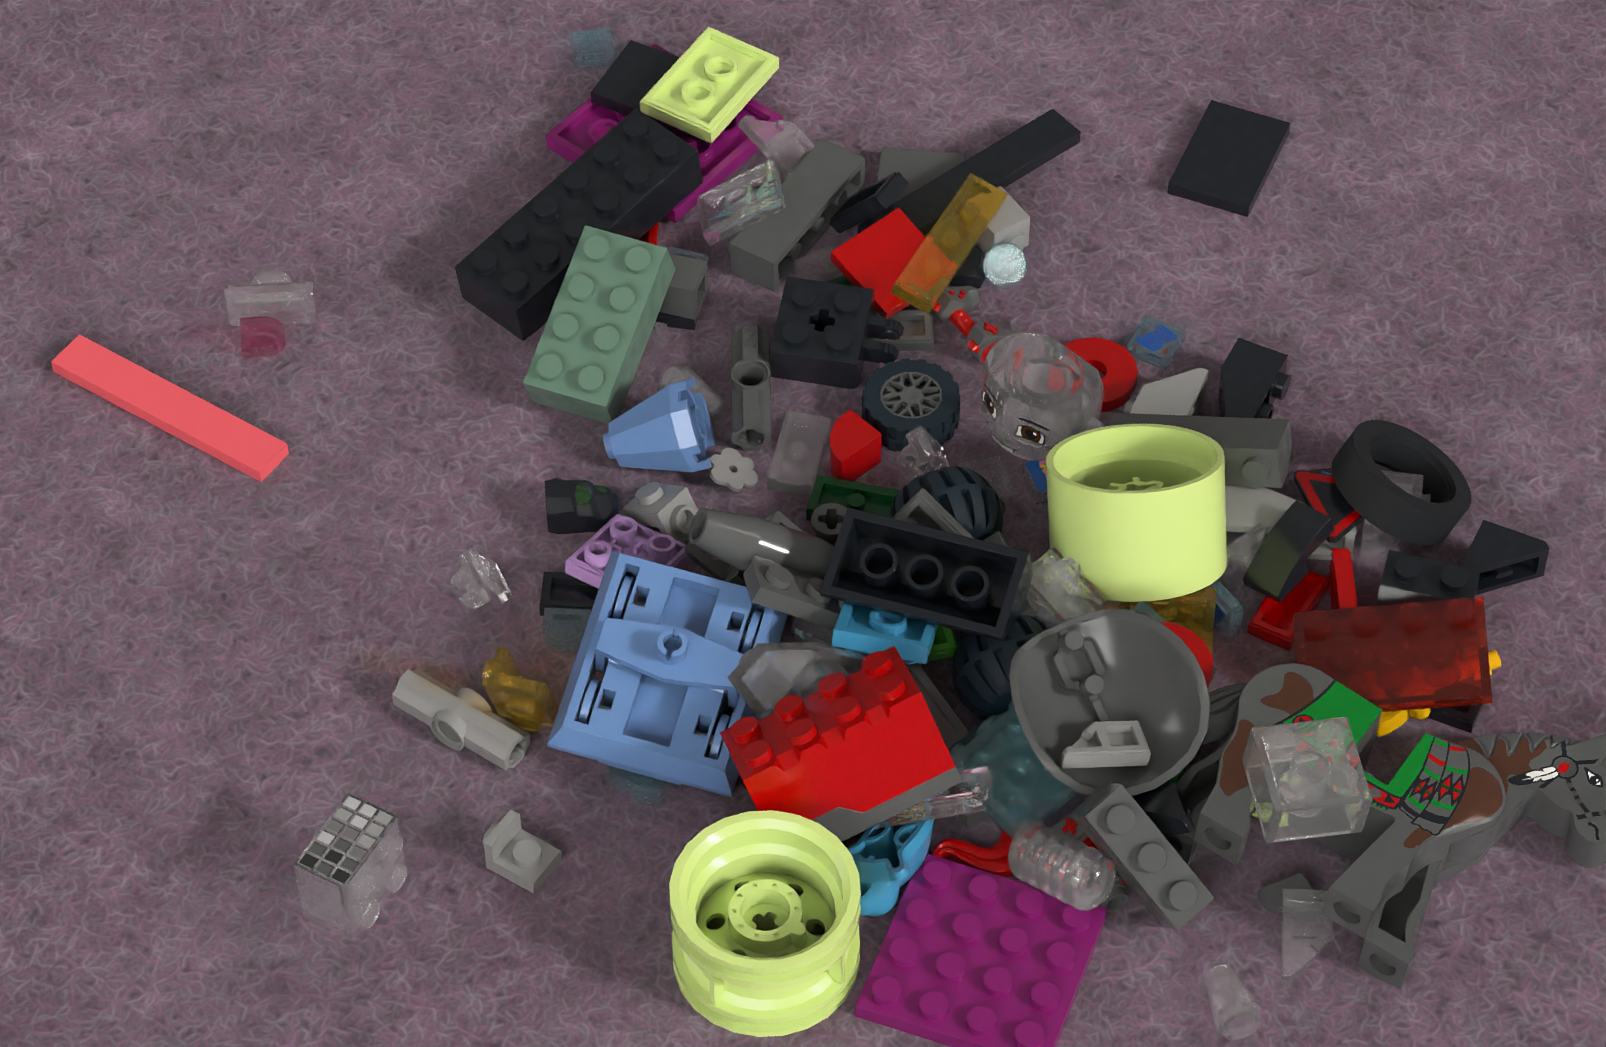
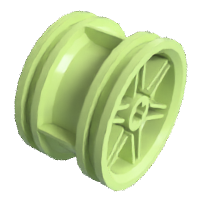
(778, 921)

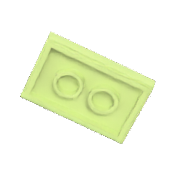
(709, 84)

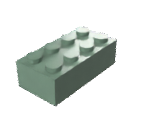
(599, 325)

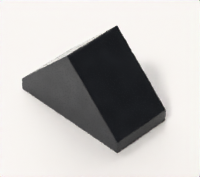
(1505, 557)

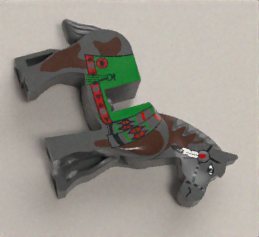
(1421, 827)

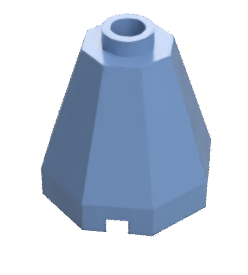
(664, 431)

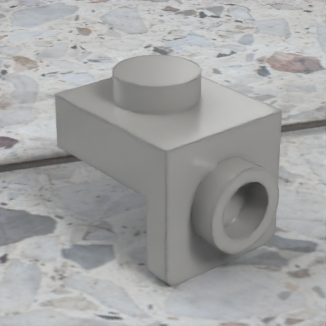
(663, 507)

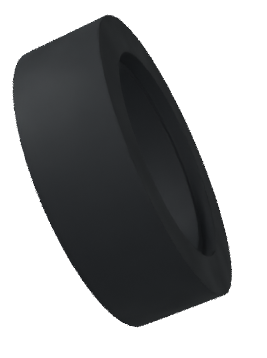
(1387, 504)

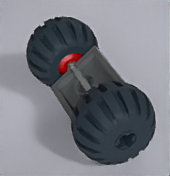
(979, 662)

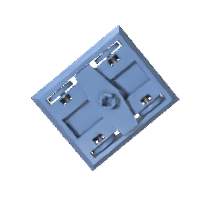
(662, 673)

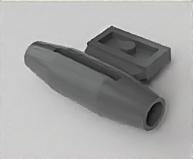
(778, 562)

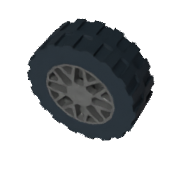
(909, 385)

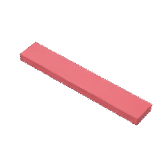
(170, 408)

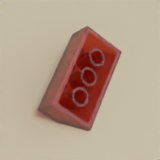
(1402, 652)

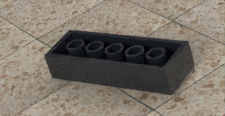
(615, 186)

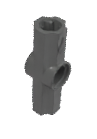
(750, 388)

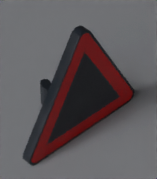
(1324, 496)

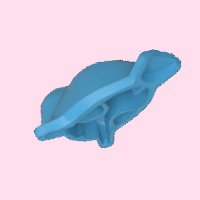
(887, 861)

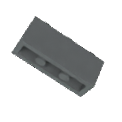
(1142, 855)

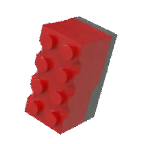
(846, 751)

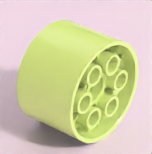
(1139, 509)

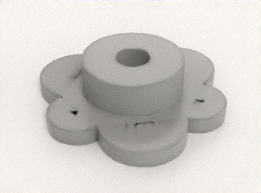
(733, 470)

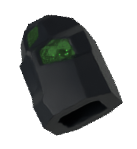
(578, 506)

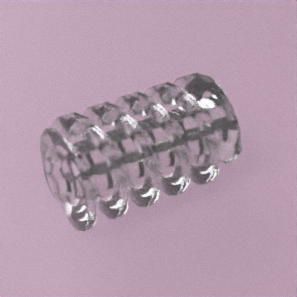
(1061, 866)

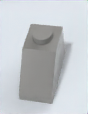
(1172, 395)

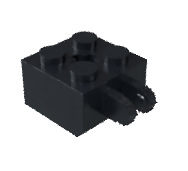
(826, 333)

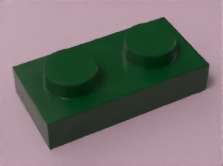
(850, 495)

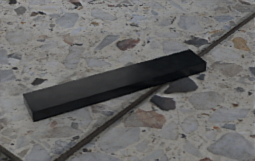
(997, 165)

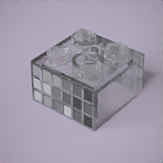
(351, 867)

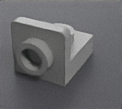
(519, 854)

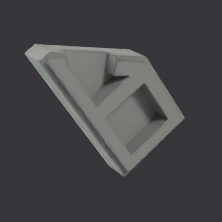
(1108, 746)

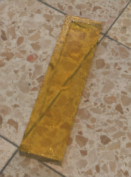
(949, 243)

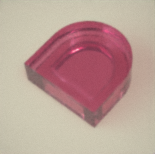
(261, 336)

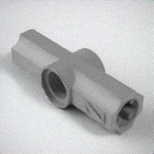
(461, 719)

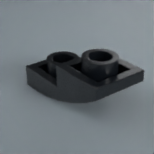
(1283, 554)

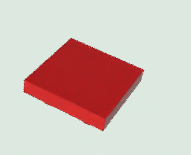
(879, 257)

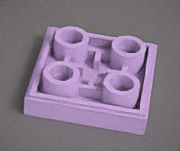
(627, 537)

